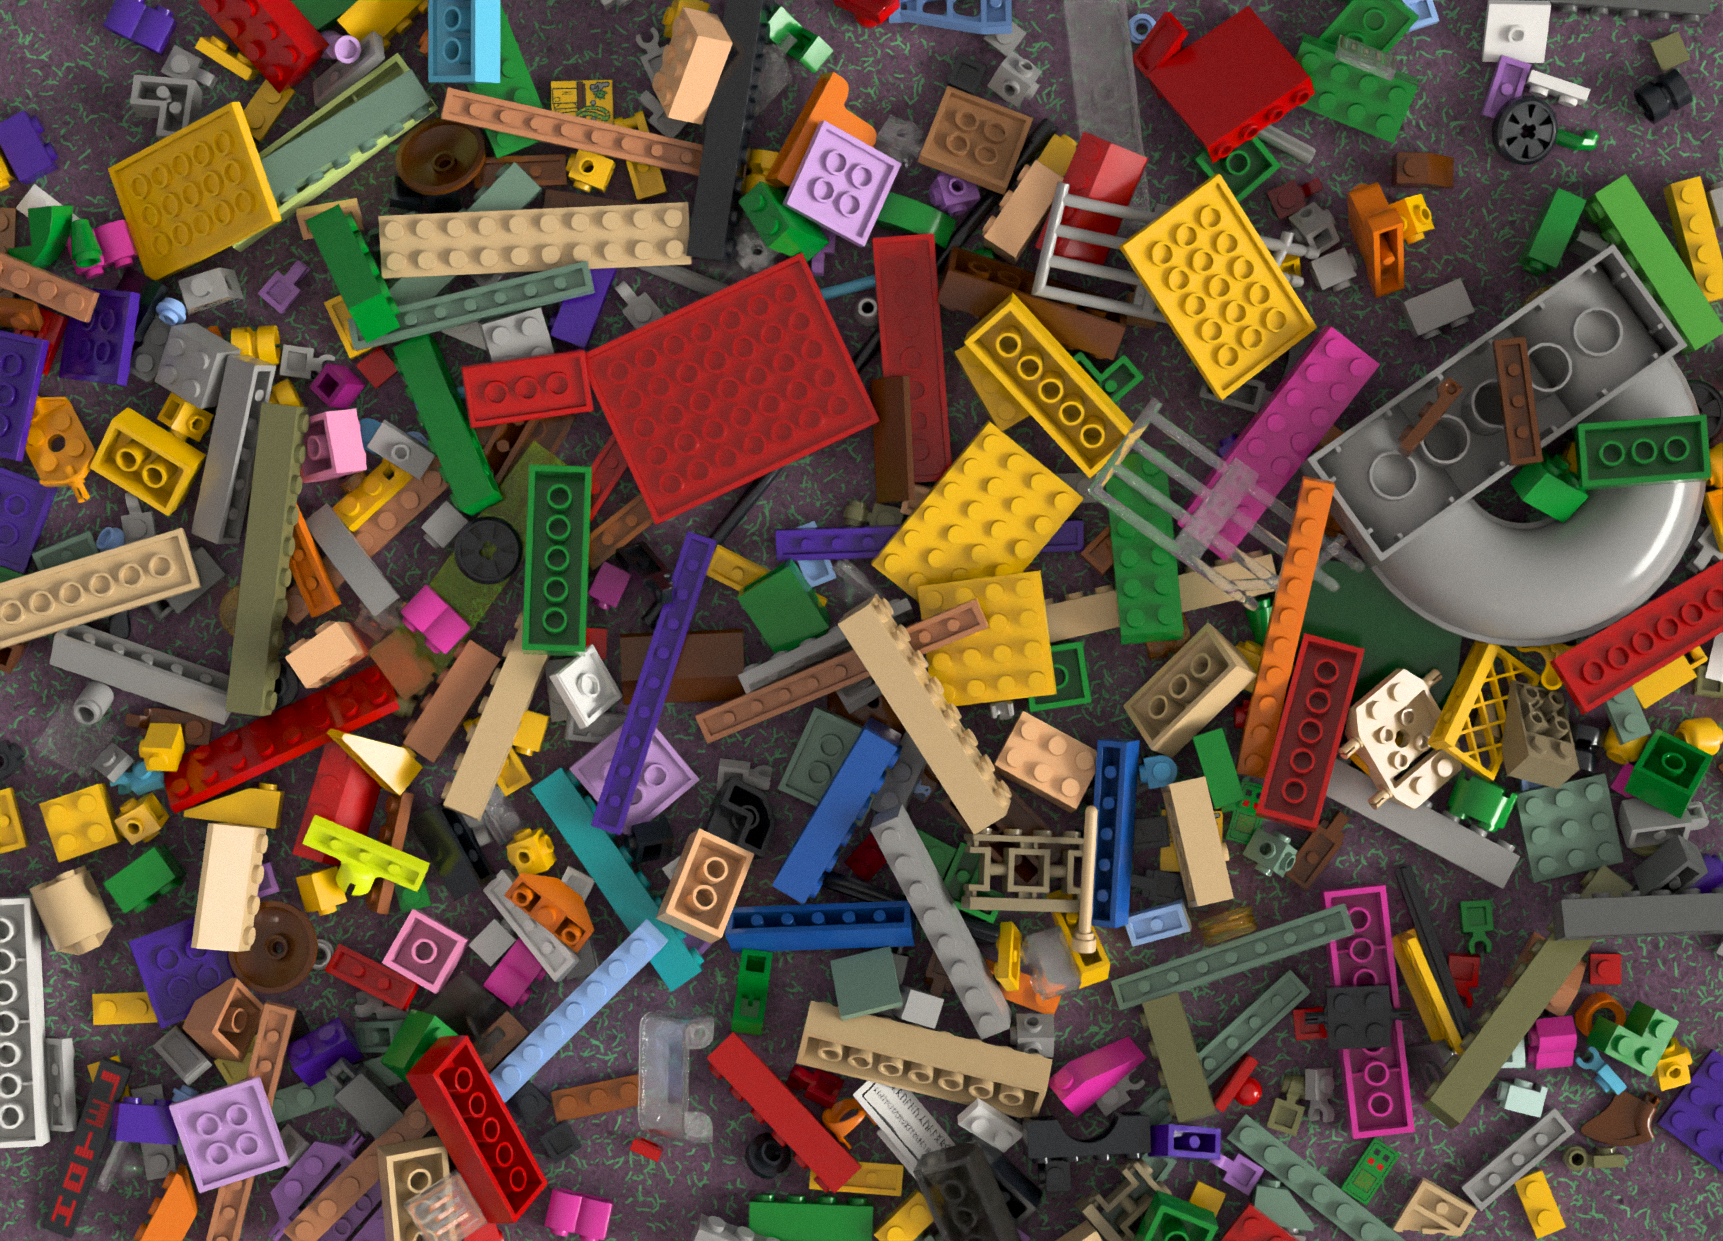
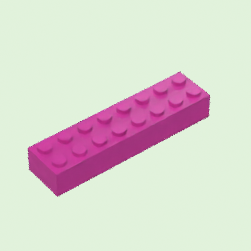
(1293, 421)
(1376, 1077)

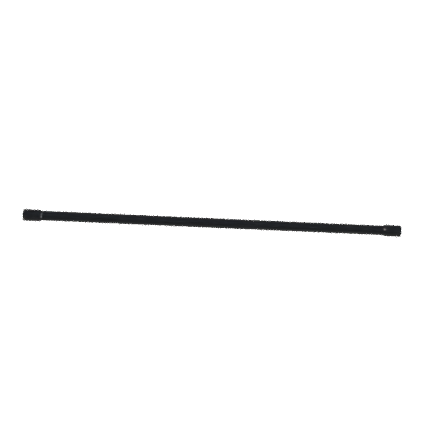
(1034, 144)

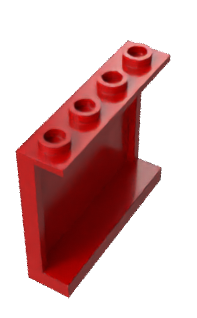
(1232, 83)

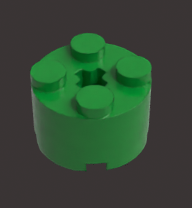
(1482, 801)

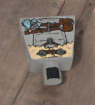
(210, 290)

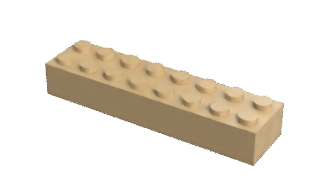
(925, 713)
(924, 1060)

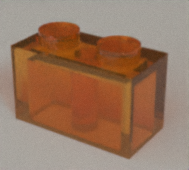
(402, 664)

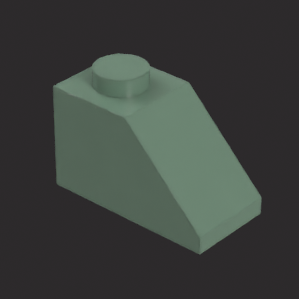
(377, 1035)
(1279, 1205)

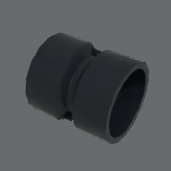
(1667, 93)
(1588, 759)

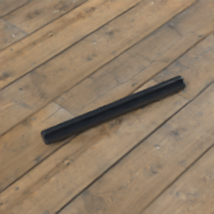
(872, 893)
(1432, 947)

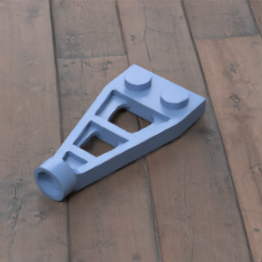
(993, 18)

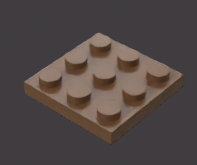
(975, 140)

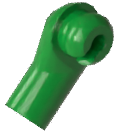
(1575, 142)

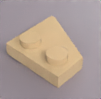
(1434, 1211)

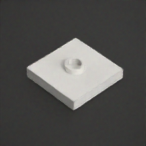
(1516, 30)
(586, 687)

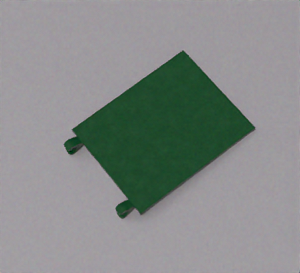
(1391, 633)

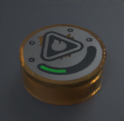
(350, 482)

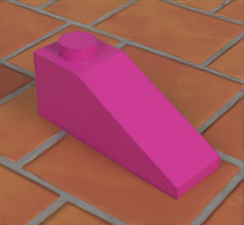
(1092, 1075)

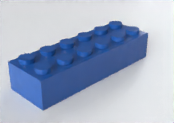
(835, 813)

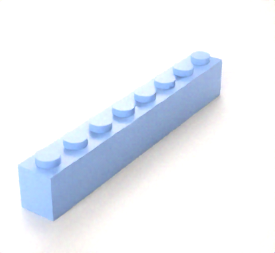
(577, 1009)

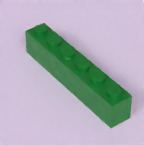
(447, 424)

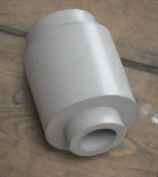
(93, 702)

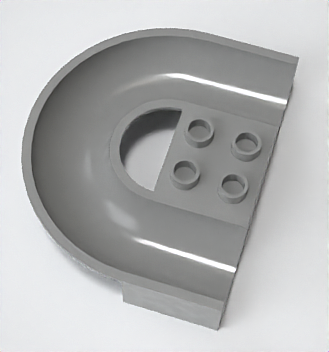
(1594, 357)

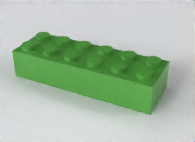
(1653, 259)

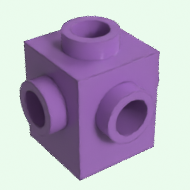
(953, 194)

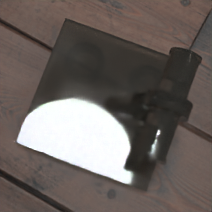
(468, 1010)

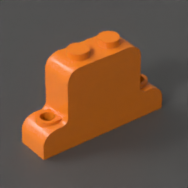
(826, 104)
(1378, 237)

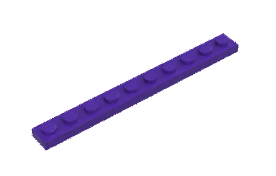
(867, 541)
(653, 684)

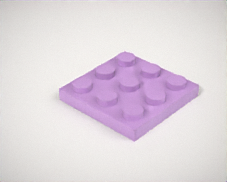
(841, 183)
(660, 783)
(229, 1134)

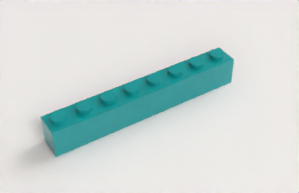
(614, 874)

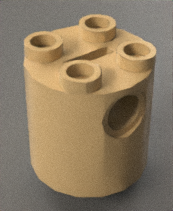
(72, 911)

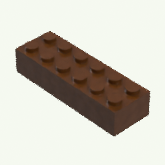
(981, 283)

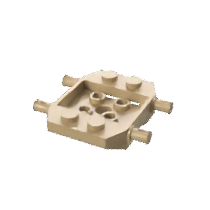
(1372, 723)

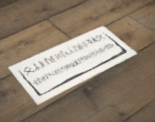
(903, 1120)

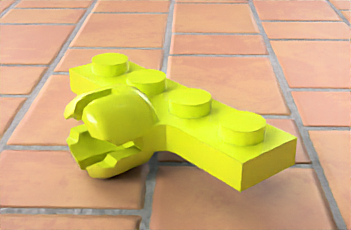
(364, 858)

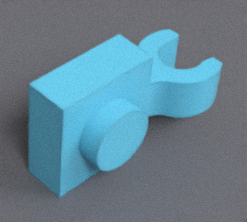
(139, 780)
(1606, 1076)

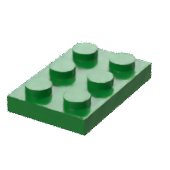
(1371, 23)

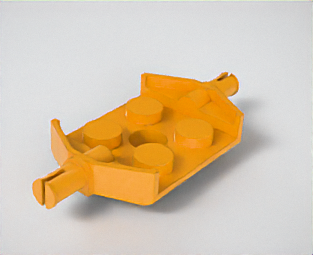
(67, 468)

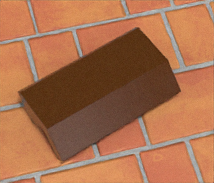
(513, 439)
(893, 440)
(704, 671)
(1018, 817)

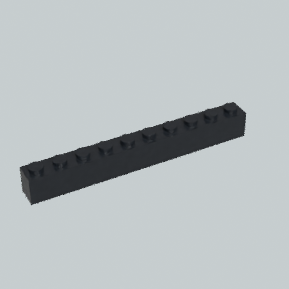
(728, 133)

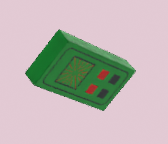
(1243, 821)
(1369, 1171)

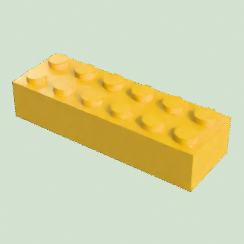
(1049, 384)

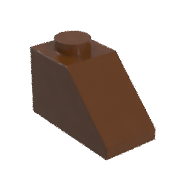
(1422, 170)

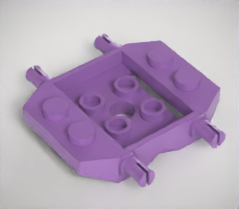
(307, 1175)

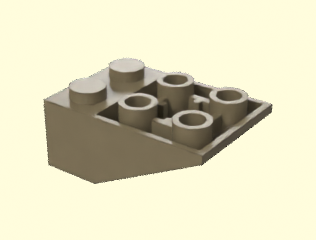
(1538, 736)

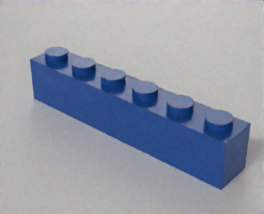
(1116, 806)
(821, 926)

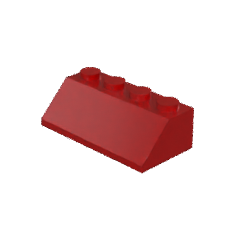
(1100, 173)
(341, 795)

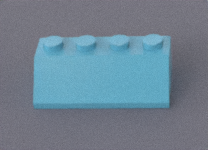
(464, 41)

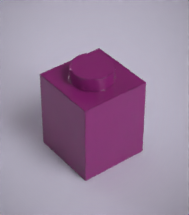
(337, 386)
(609, 586)

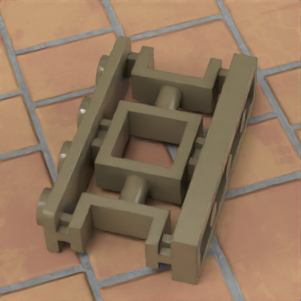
(1024, 896)
(1120, 1195)

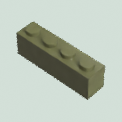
(1178, 1058)

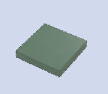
(866, 983)

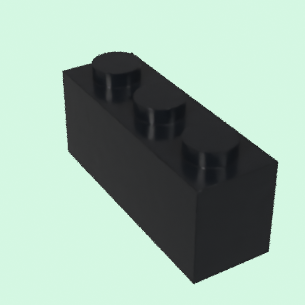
(453, 850)
(1017, 1190)

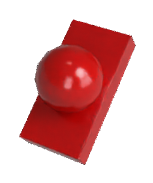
(869, 12)
(1160, 44)
(1239, 1085)

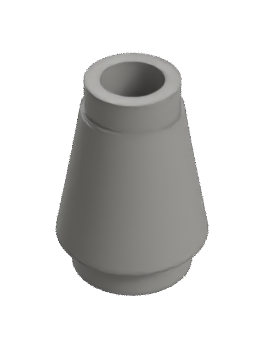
(863, 318)

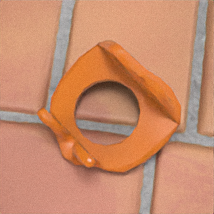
(1595, 1001)
(832, 1117)

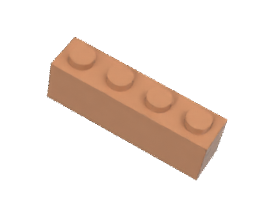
(452, 701)

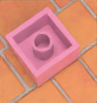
(333, 446)
(426, 951)

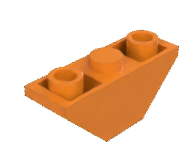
(553, 907)
(173, 1212)

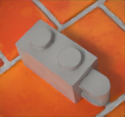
(1648, 825)

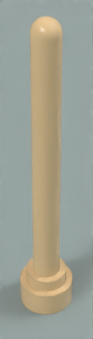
(1084, 938)

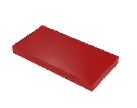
(527, 388)

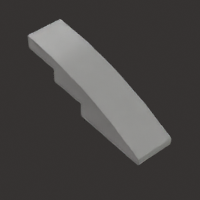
(351, 559)

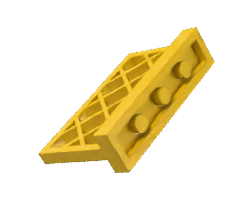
(1462, 699)
(1424, 989)

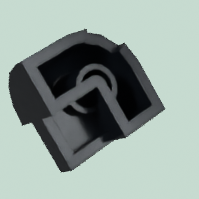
(742, 817)

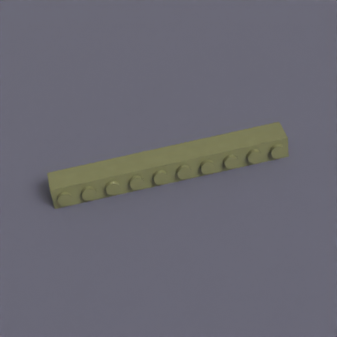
(267, 559)
(1513, 1014)

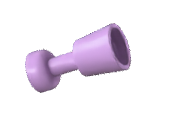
(343, 48)

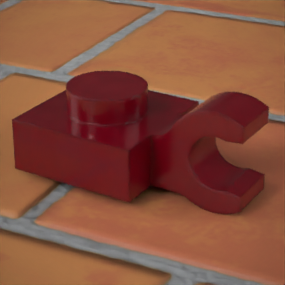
(1290, 198)
(819, 1087)

